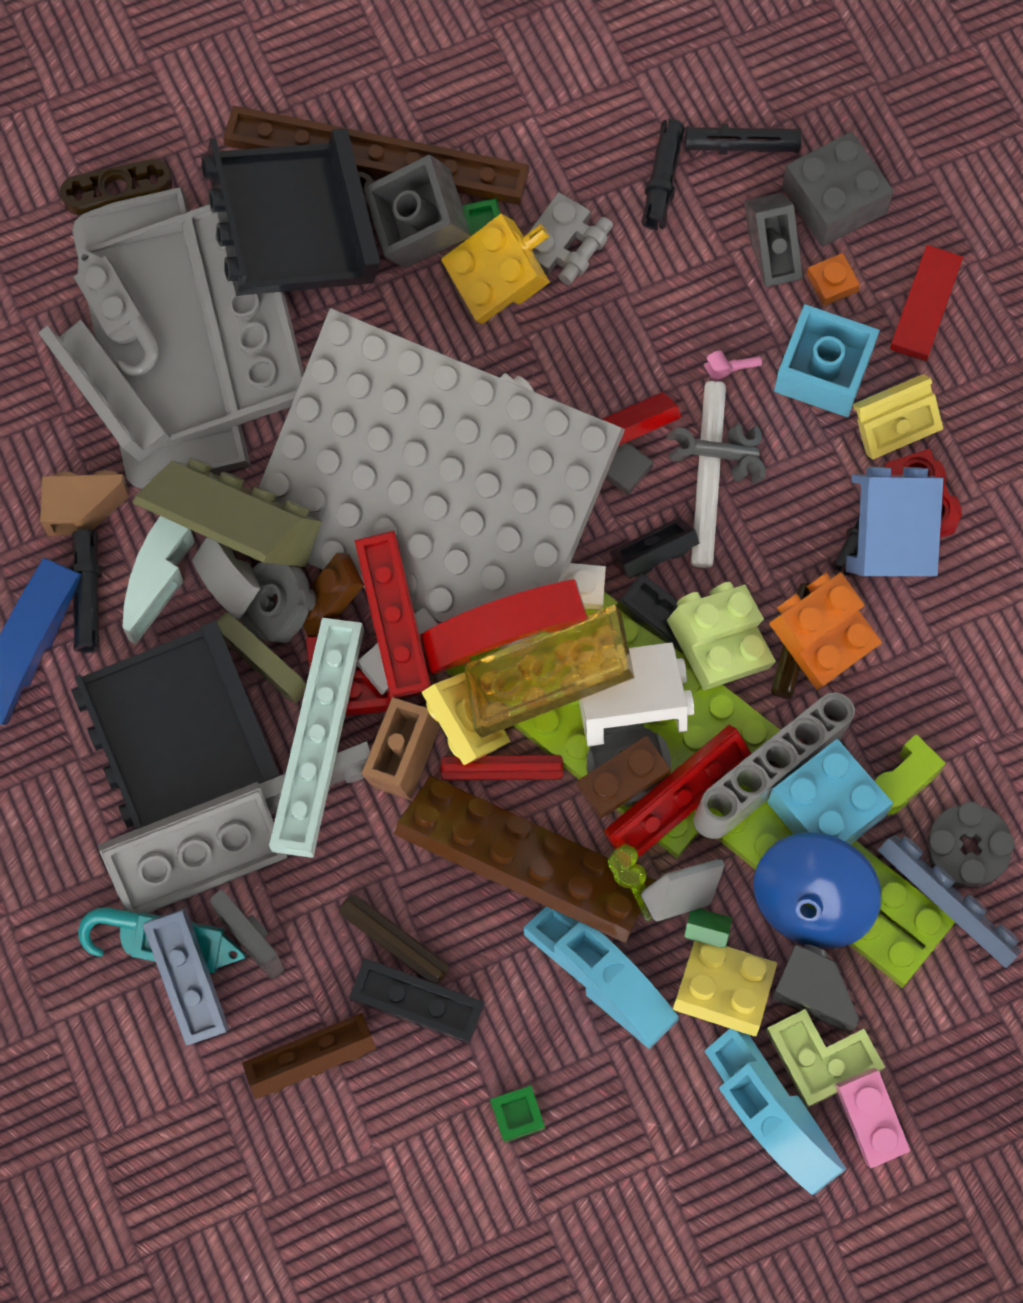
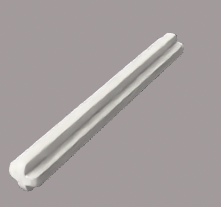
(708, 476)

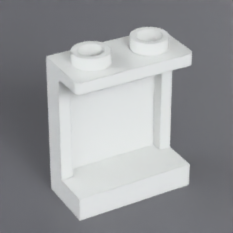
(649, 697)

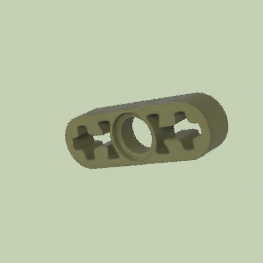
(261, 658)

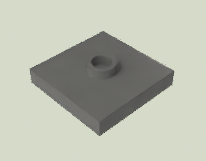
(248, 933)

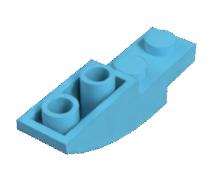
(605, 972)
(771, 1115)

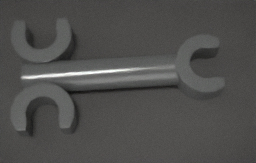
(739, 449)

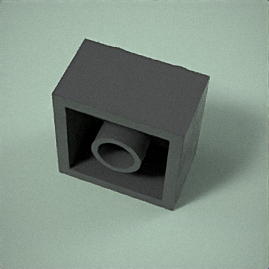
(837, 189)
(417, 211)

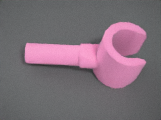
(719, 367)

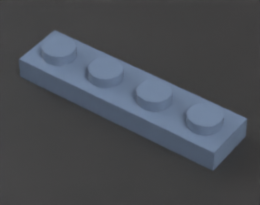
(965, 911)

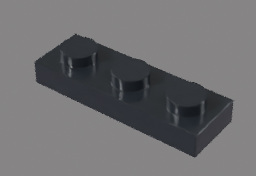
(417, 1001)

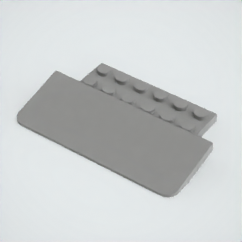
(218, 351)

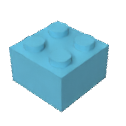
(826, 360)
(830, 796)

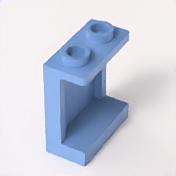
(898, 523)

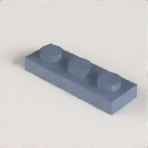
(186, 976)

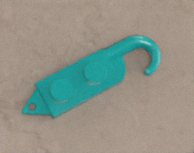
(212, 940)

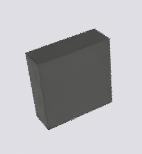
(628, 468)

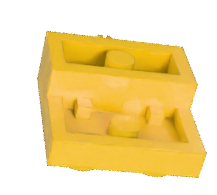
(497, 267)

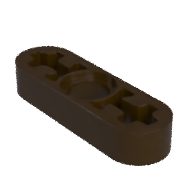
(102, 178)

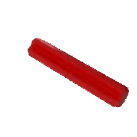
(503, 768)

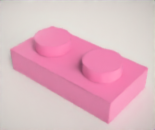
(872, 1117)

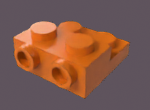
(825, 629)

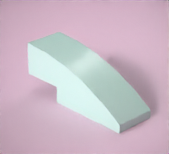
(155, 576)

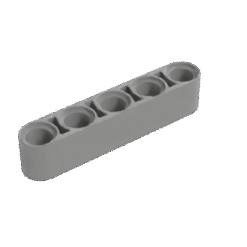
(761, 776)

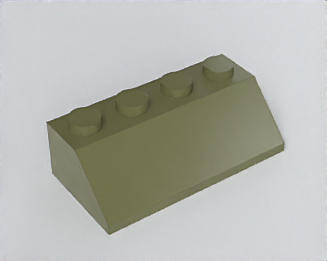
(231, 513)

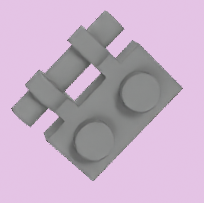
(565, 222)

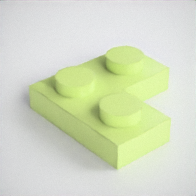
(817, 1067)

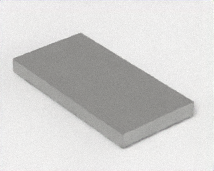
(191, 851)

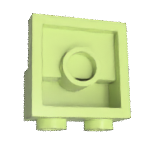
(721, 635)

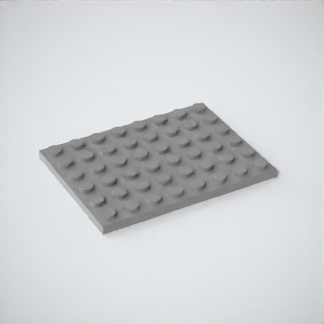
(454, 460)

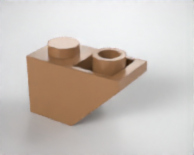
(79, 501)

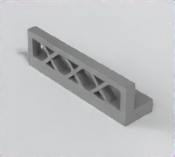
(106, 389)

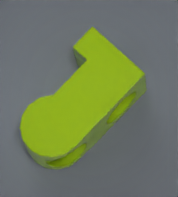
(917, 770)

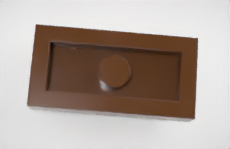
(333, 591)
(623, 777)

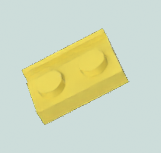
(898, 416)

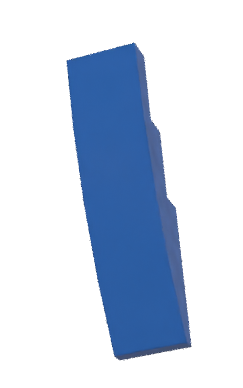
(32, 629)

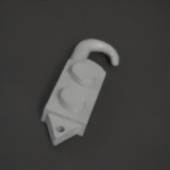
(115, 309)

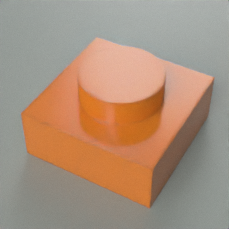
(833, 279)

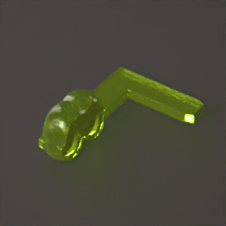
(629, 874)

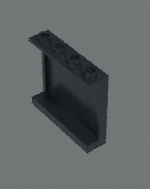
(291, 216)
(174, 727)

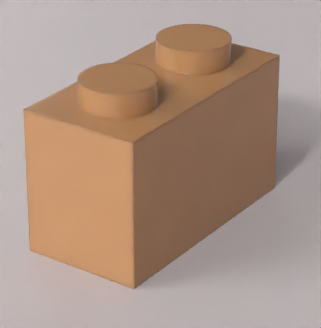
(401, 749)

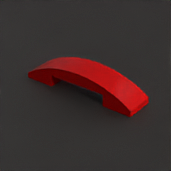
(503, 622)

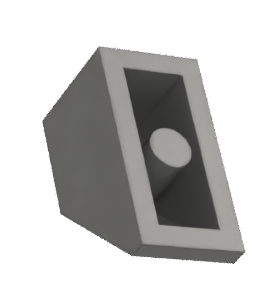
(774, 238)
(816, 985)

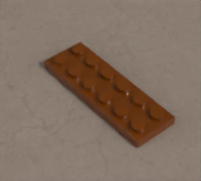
(520, 857)

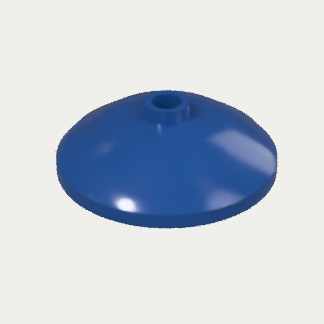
(822, 873)

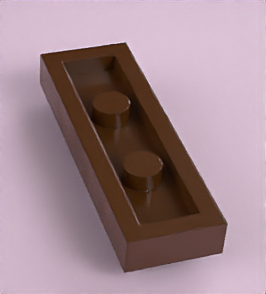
(308, 1056)

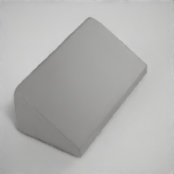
(683, 890)

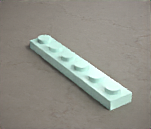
(316, 738)

